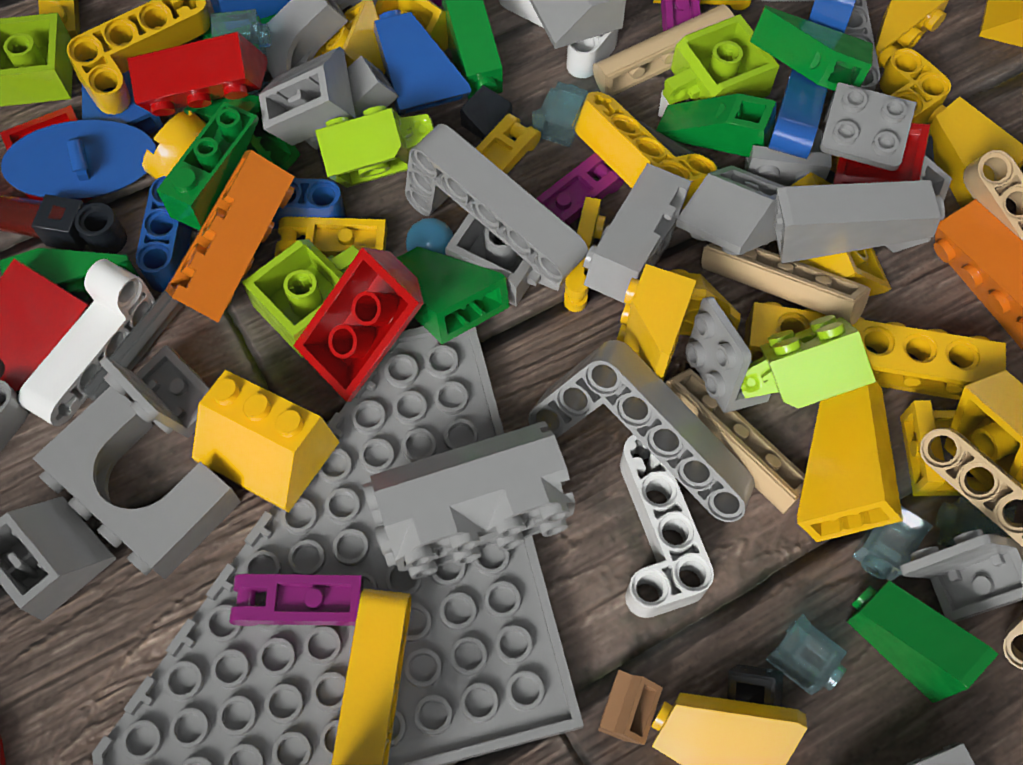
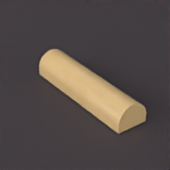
(651, 55)
(790, 281)
(771, 470)

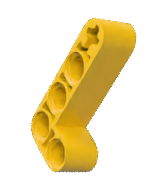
(179, 21)
(913, 79)
(630, 146)

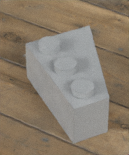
(637, 232)

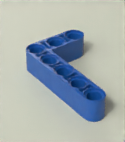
(803, 98)
(167, 240)

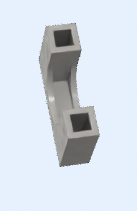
(298, 35)
(157, 534)

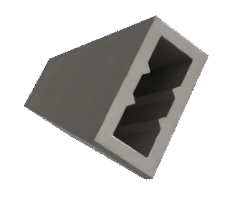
(853, 217)

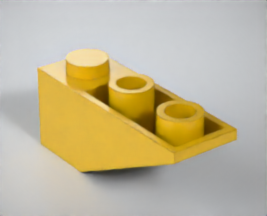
(905, 24)

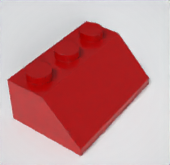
(196, 73)
(360, 320)

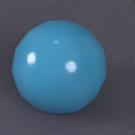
(430, 235)

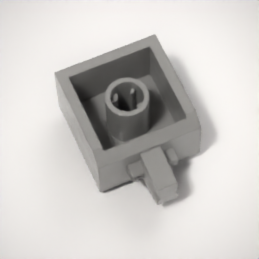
(481, 247)

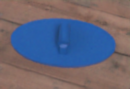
(77, 159)

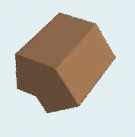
(630, 708)

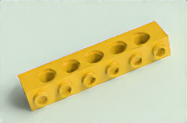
(893, 341)

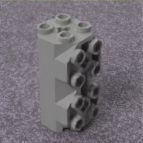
(469, 497)

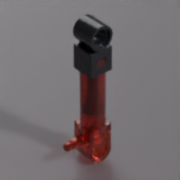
(63, 223)

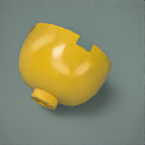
(173, 142)

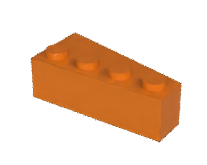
(231, 236)
(988, 262)

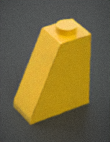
(962, 136)
(727, 731)

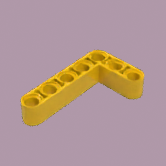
(373, 679)

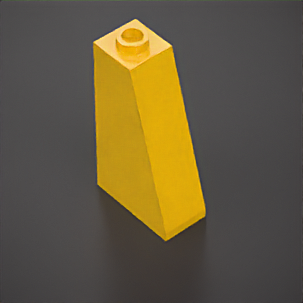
(850, 468)

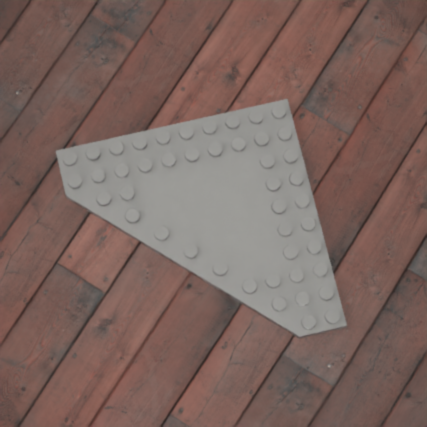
(480, 637)

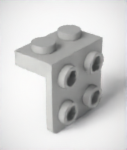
(867, 126)
(786, 168)
(720, 357)
(162, 390)
(973, 574)

